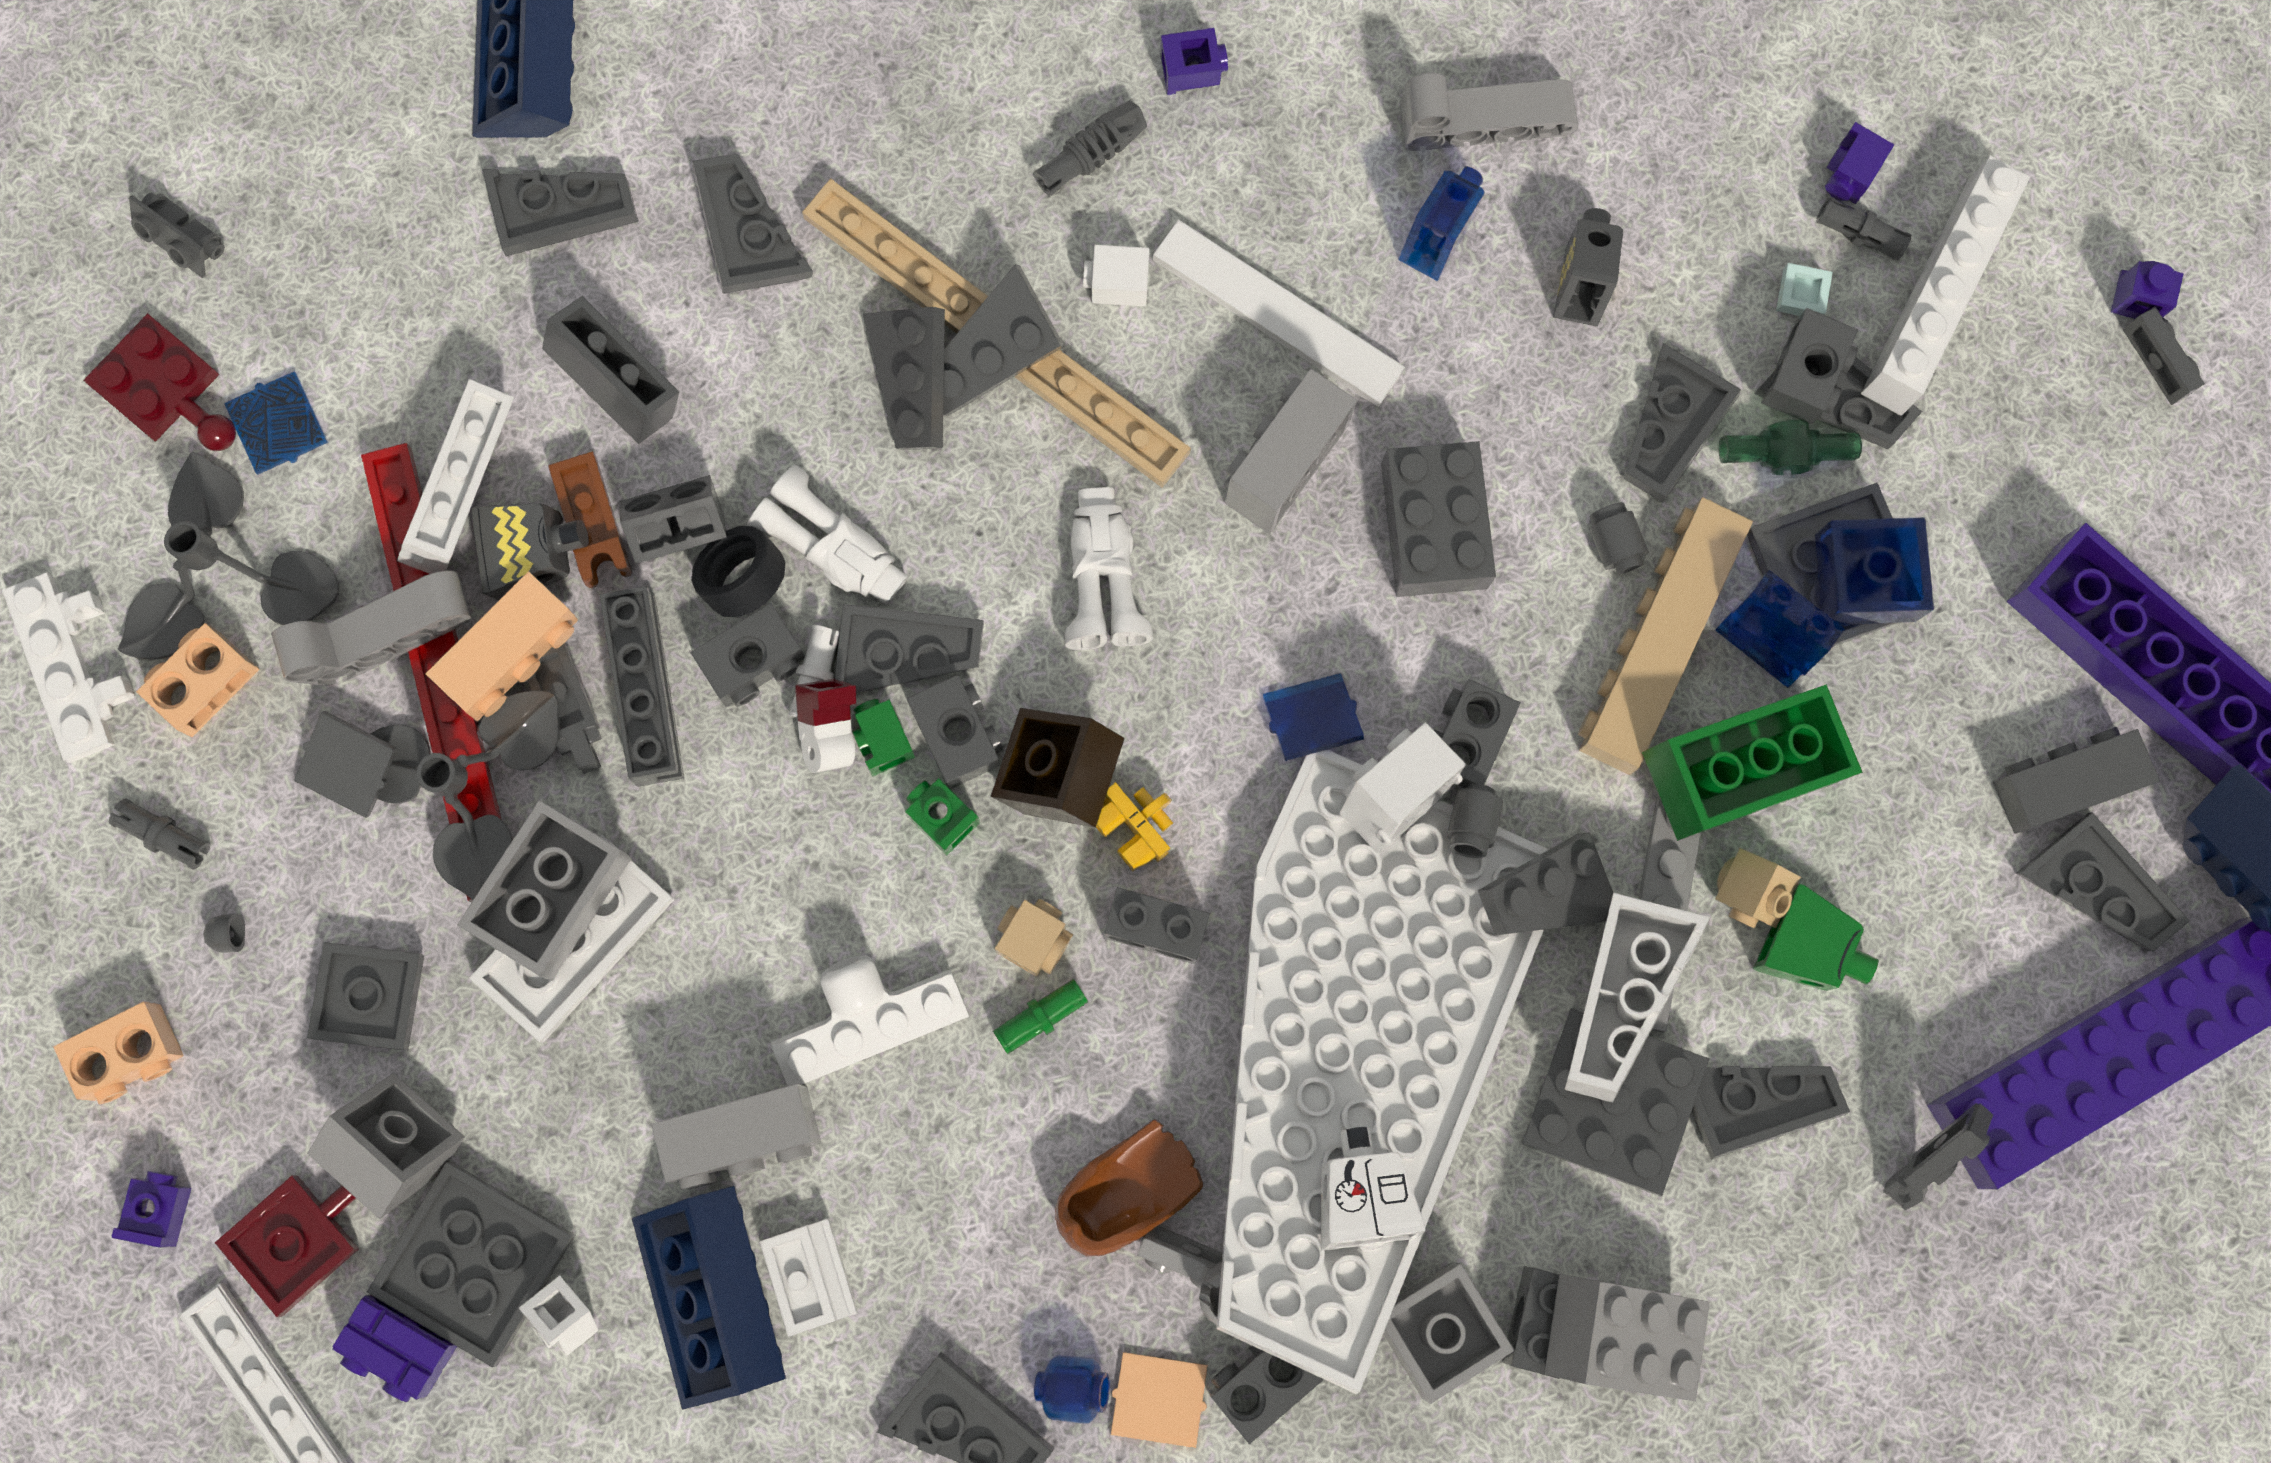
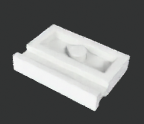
(808, 1277)

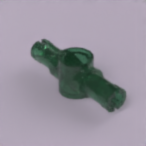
(1790, 447)

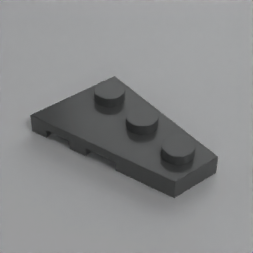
(551, 209)
(997, 342)
(911, 373)
(1760, 1104)

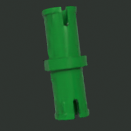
(1040, 1016)

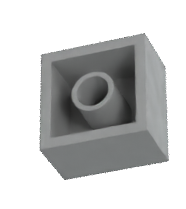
(385, 1145)
(1444, 1332)

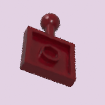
(156, 381)
(289, 1243)

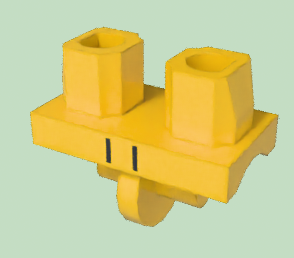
(1147, 842)

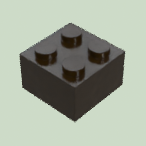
(1057, 767)

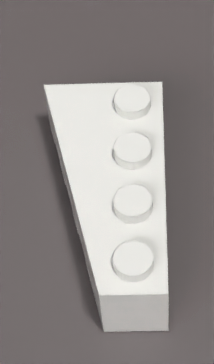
(1631, 982)

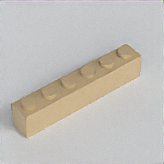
(1665, 635)

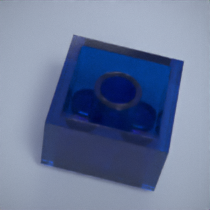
(1874, 570)

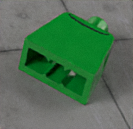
(1815, 945)

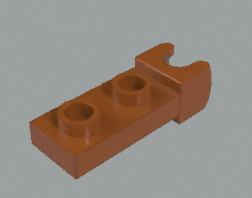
(585, 497)

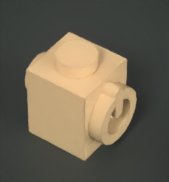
(1755, 889)
(1033, 936)

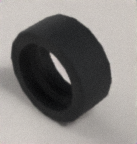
(750, 589)

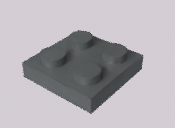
(365, 996)

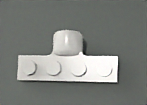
(865, 1019)

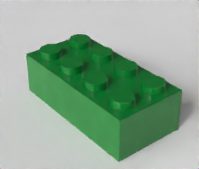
(1751, 762)

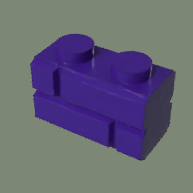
(393, 1349)

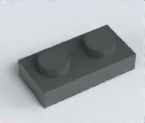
(2163, 356)

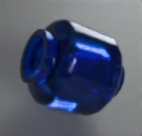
(1072, 1389)

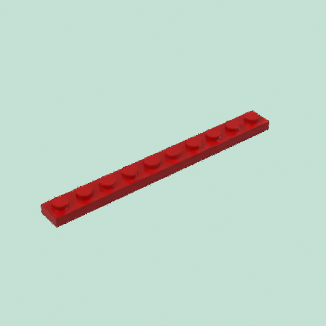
(450, 729)

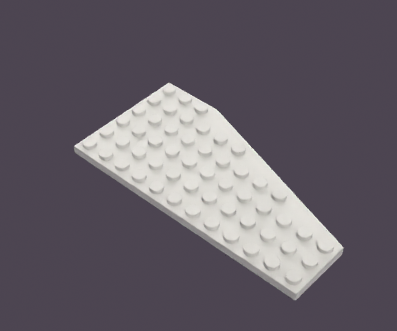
(1360, 1009)

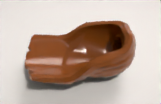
(1127, 1192)

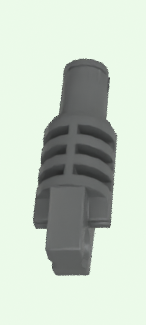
(1091, 147)

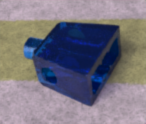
(1449, 213)

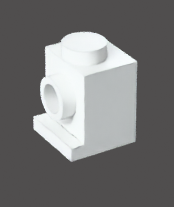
(559, 1317)

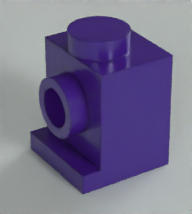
(1192, 46)
(1856, 163)
(2149, 283)
(165, 1223)

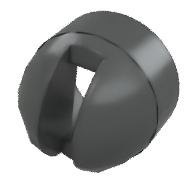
(218, 930)

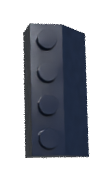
(523, 68)
(2233, 841)
(708, 1298)

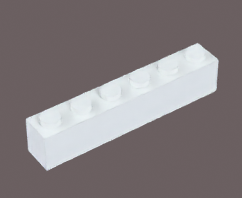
(1945, 286)

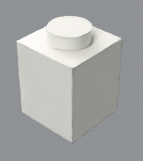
(1118, 275)

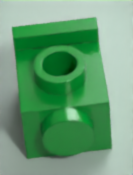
(881, 735)
(944, 832)

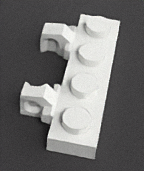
(72, 700)

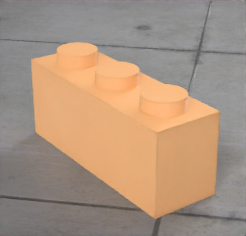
(503, 647)

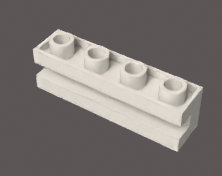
(455, 478)

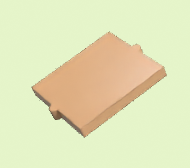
(1159, 1399)

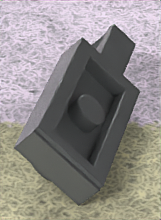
(576, 717)
(1940, 1156)

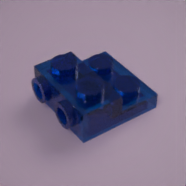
(1780, 629)

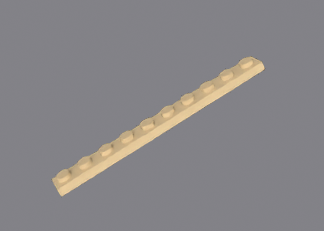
(1055, 378)

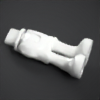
(1103, 547)
(846, 555)

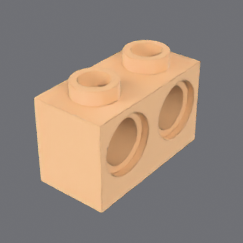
(205, 689)
(117, 1043)

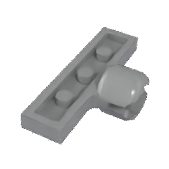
(1202, 1264)

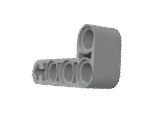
(1484, 114)
(373, 633)

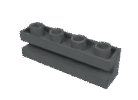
(641, 686)

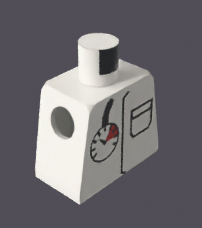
(1366, 1196)

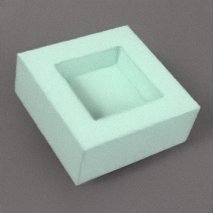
(1803, 288)

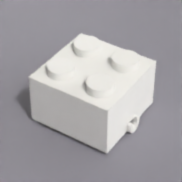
(1401, 786)

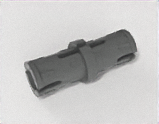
(1863, 228)
(159, 833)

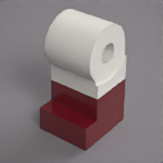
(826, 724)

